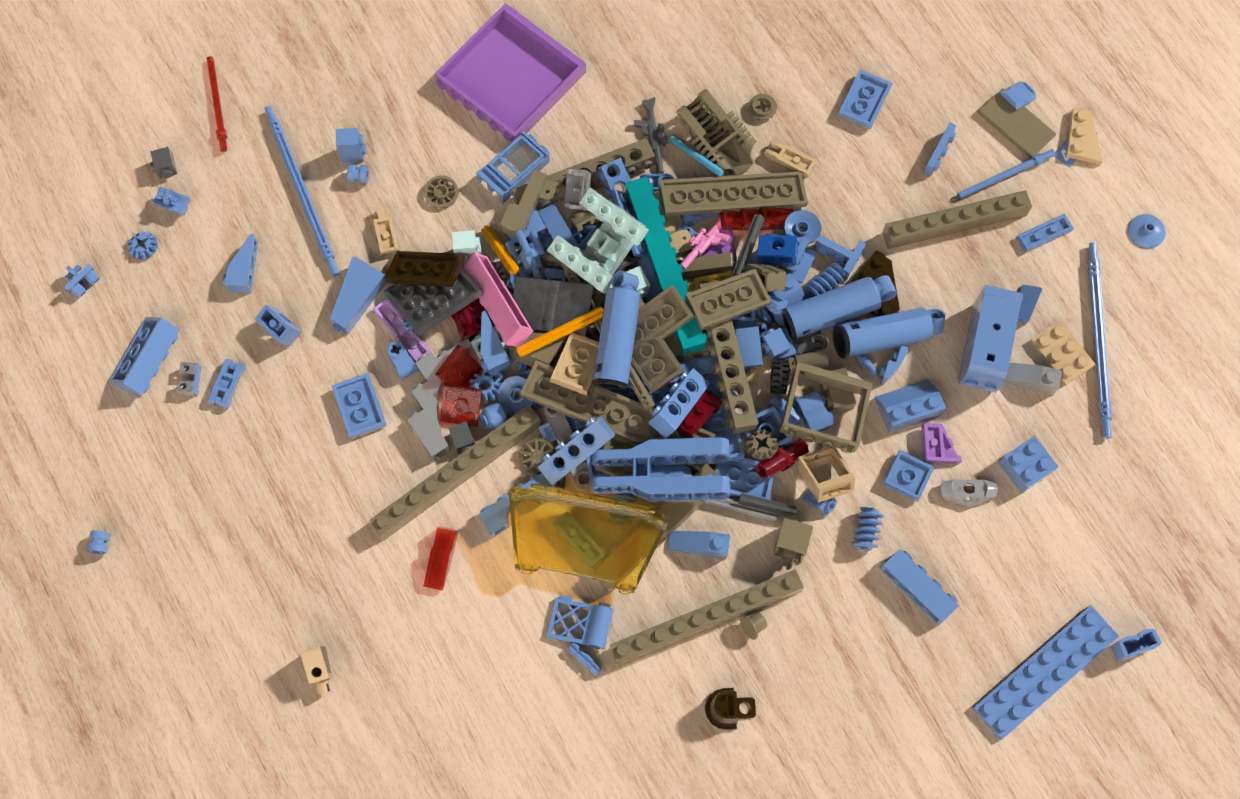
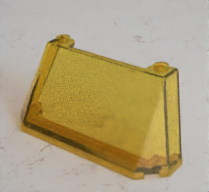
(583, 534)

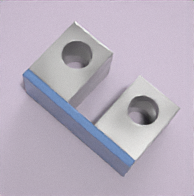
(191, 387)

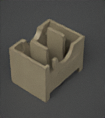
(792, 540)

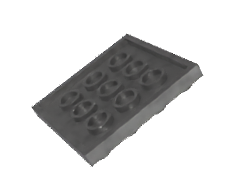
(429, 305)

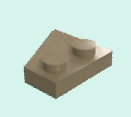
(582, 217)

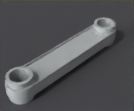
(562, 431)

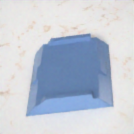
(1019, 94)

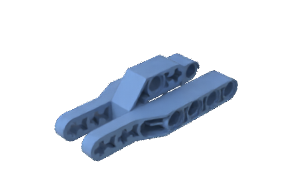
(666, 482)

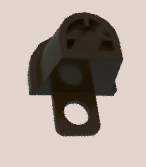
(723, 708)

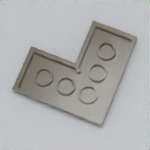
(654, 324)

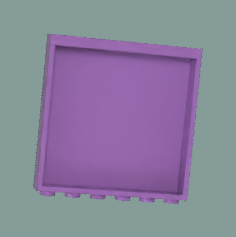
(510, 73)

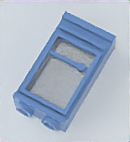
(514, 166)

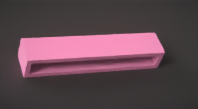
(498, 301)

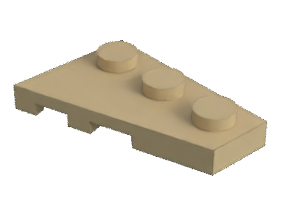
(1082, 137)

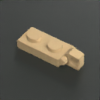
(385, 232)

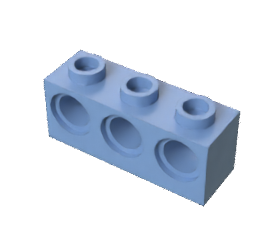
(621, 176)

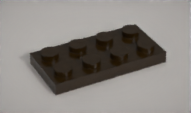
(424, 268)

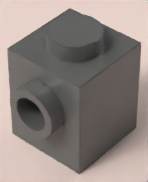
(163, 163)

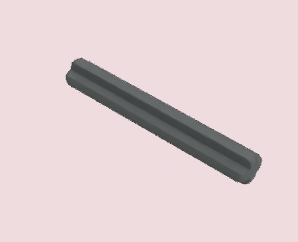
(748, 245)

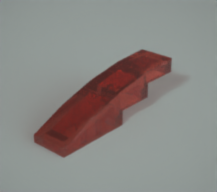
(741, 220)

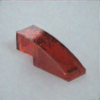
(440, 558)

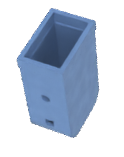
(990, 338)

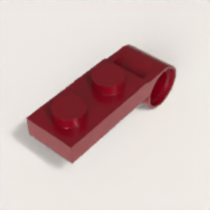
(700, 413)

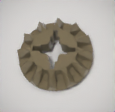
(767, 101)
(550, 261)
(762, 453)

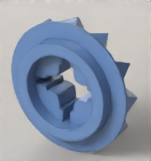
(139, 252)

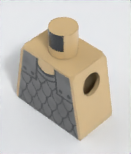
(315, 659)

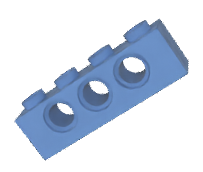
(678, 403)
(554, 471)

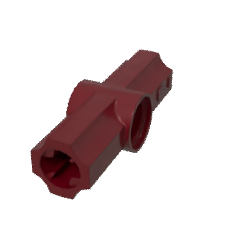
(782, 459)

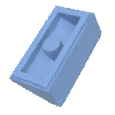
(1030, 297)

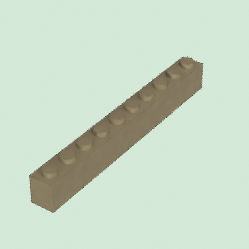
(455, 472)
(706, 618)

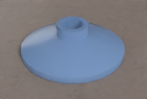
(805, 220)
(1142, 236)
(508, 394)

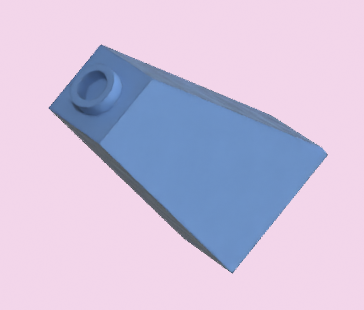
(356, 294)

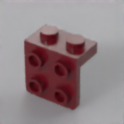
(469, 320)

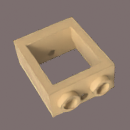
(830, 488)

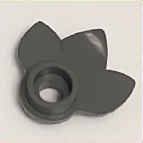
(807, 343)

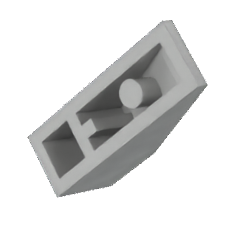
(1034, 377)

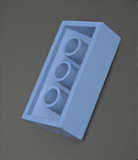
(144, 355)

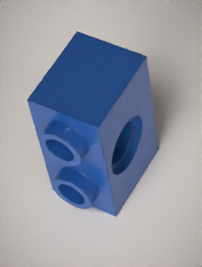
(770, 255)

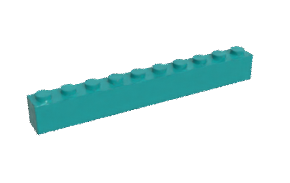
(663, 257)

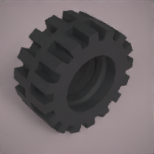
(779, 376)

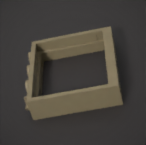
(834, 380)

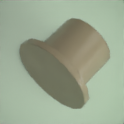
(753, 625)

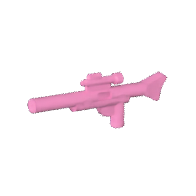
(703, 241)

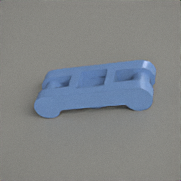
(226, 383)

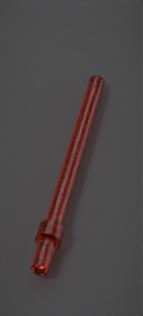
(221, 133)

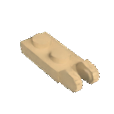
(790, 158)

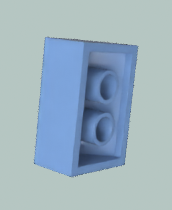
(910, 405)

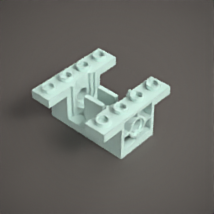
(606, 246)

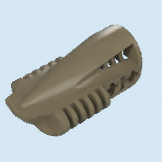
(718, 134)

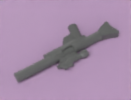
(655, 136)

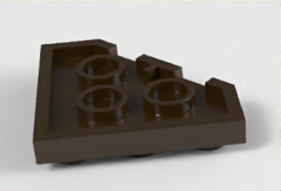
(875, 267)

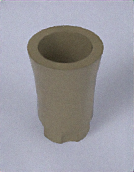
(816, 358)

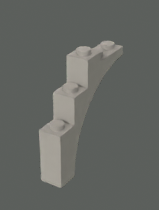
(427, 395)

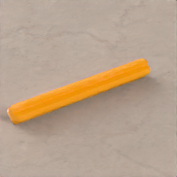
(560, 332)

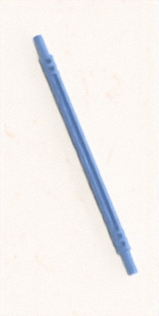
(302, 192)
(1100, 341)

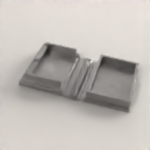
(551, 302)

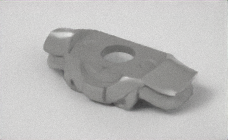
(983, 491)

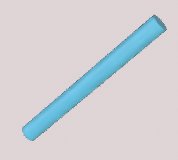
(695, 155)

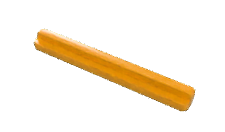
(500, 250)

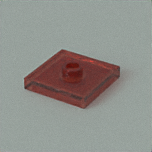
(458, 368)
(461, 405)

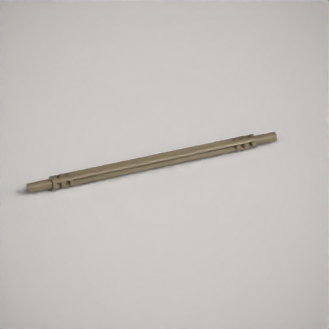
(634, 380)

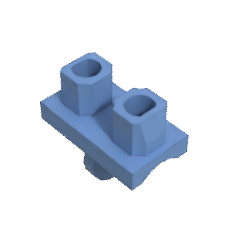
(171, 201)
(74, 285)

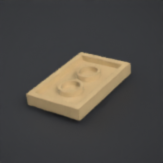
(1062, 352)
(576, 364)

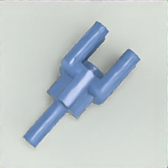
(528, 255)

